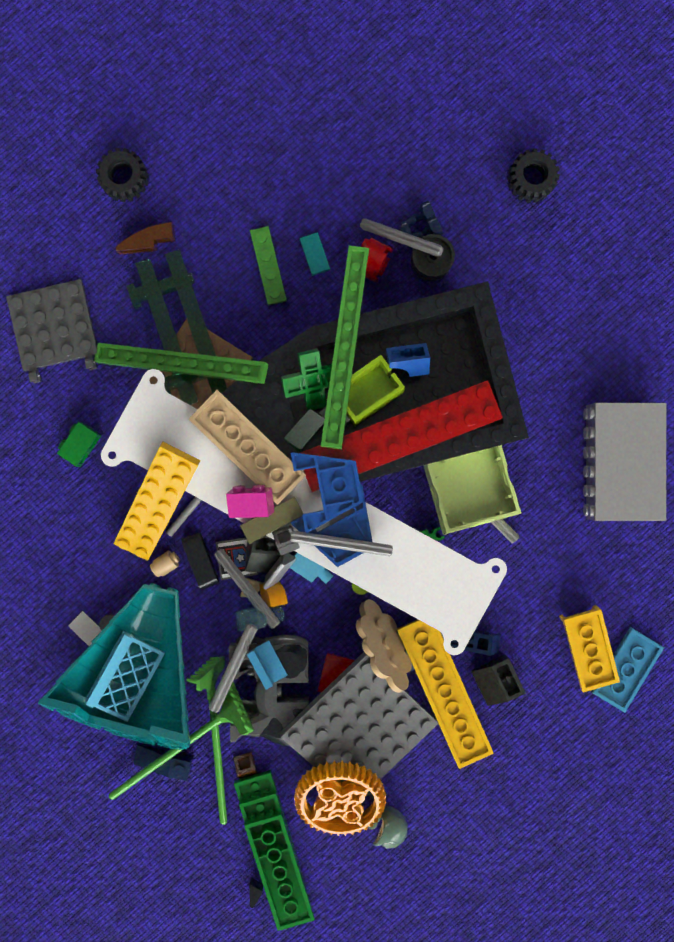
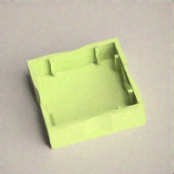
(472, 489)

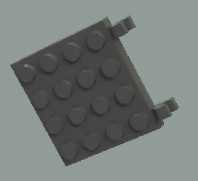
(53, 327)

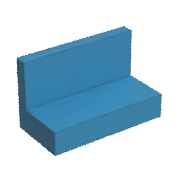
(267, 664)

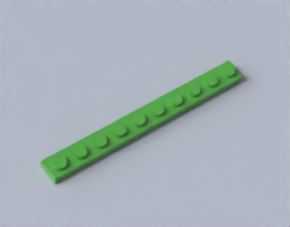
(345, 347)
(182, 363)

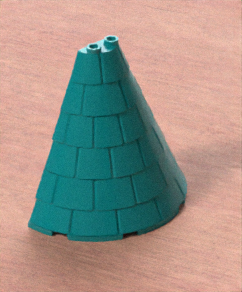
(162, 709)

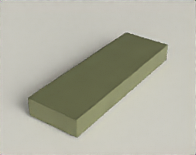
(282, 515)

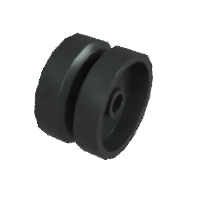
(433, 269)

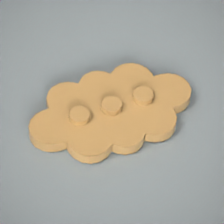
(383, 646)

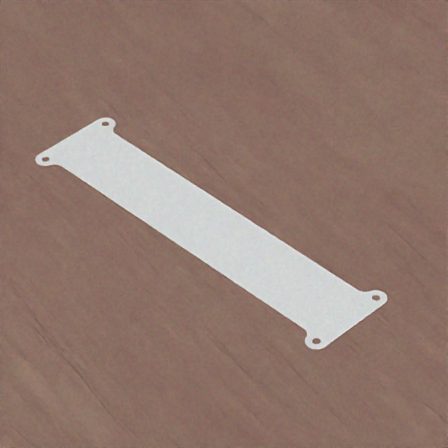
(417, 577)

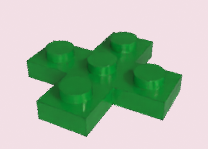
(309, 381)

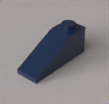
(481, 642)
(176, 767)

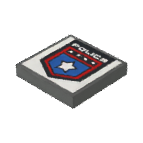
(237, 552)

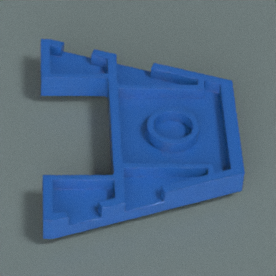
(337, 484)
(353, 526)

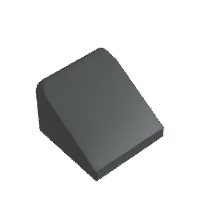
(283, 541)

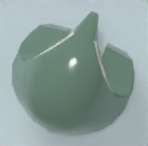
(393, 828)

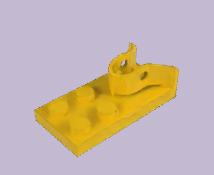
(590, 649)

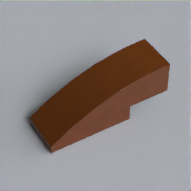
(147, 239)

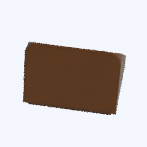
(245, 765)

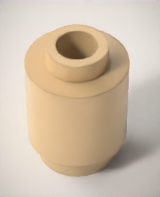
(165, 564)

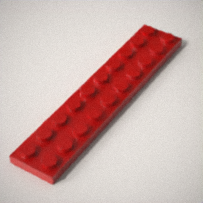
(413, 430)

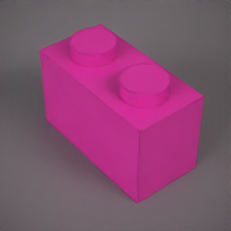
(250, 502)

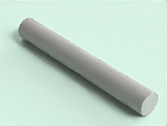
(183, 516)

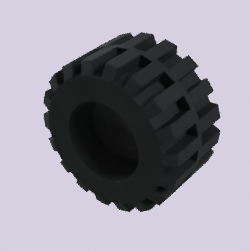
(115, 161)
(544, 165)

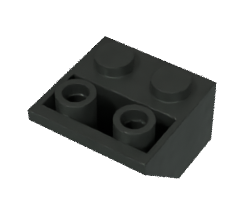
(261, 555)
(498, 681)

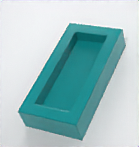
(314, 254)

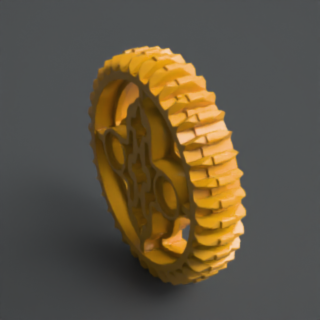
(340, 798)

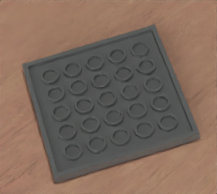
(359, 722)

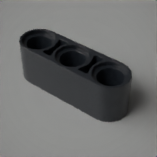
(200, 560)

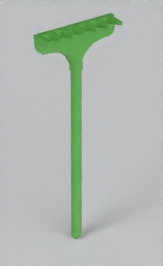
(206, 679)
(232, 712)

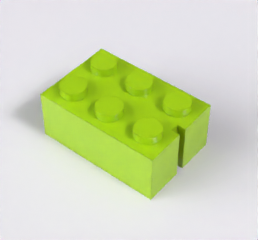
(372, 390)

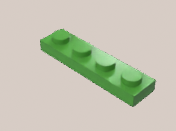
(268, 265)

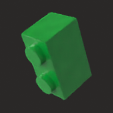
(78, 444)

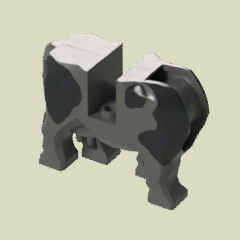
(270, 709)

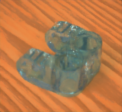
(254, 617)

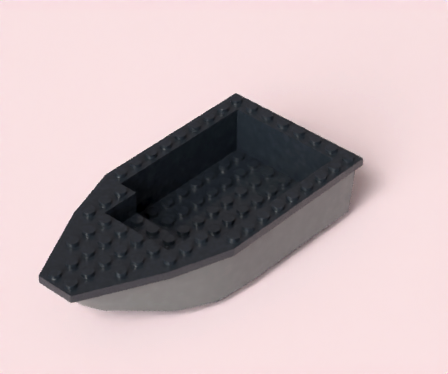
(463, 352)

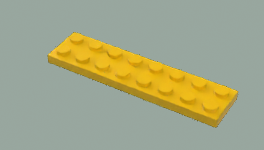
(156, 500)
(445, 693)

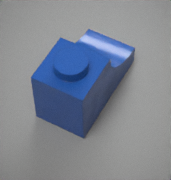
(411, 358)

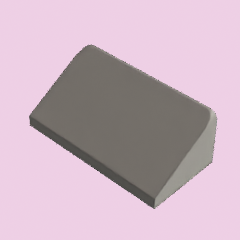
(278, 570)

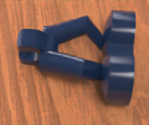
(428, 215)

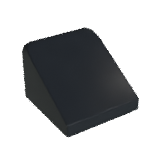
(255, 891)

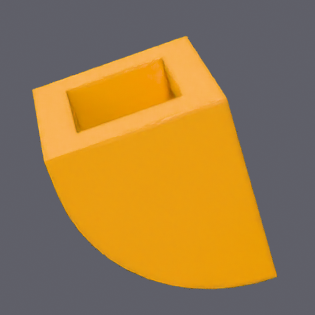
(274, 595)

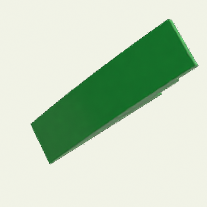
(273, 850)

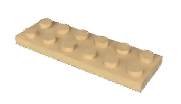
(246, 446)

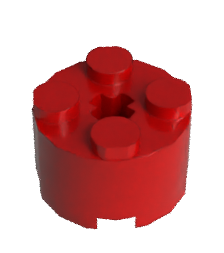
(377, 258)

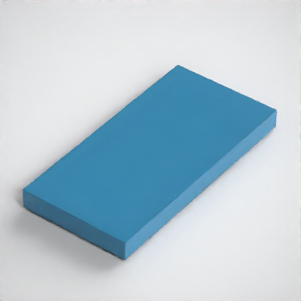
(633, 662)

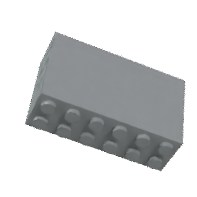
(625, 462)

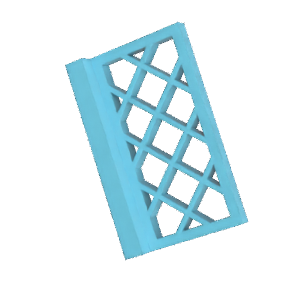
(109, 668)

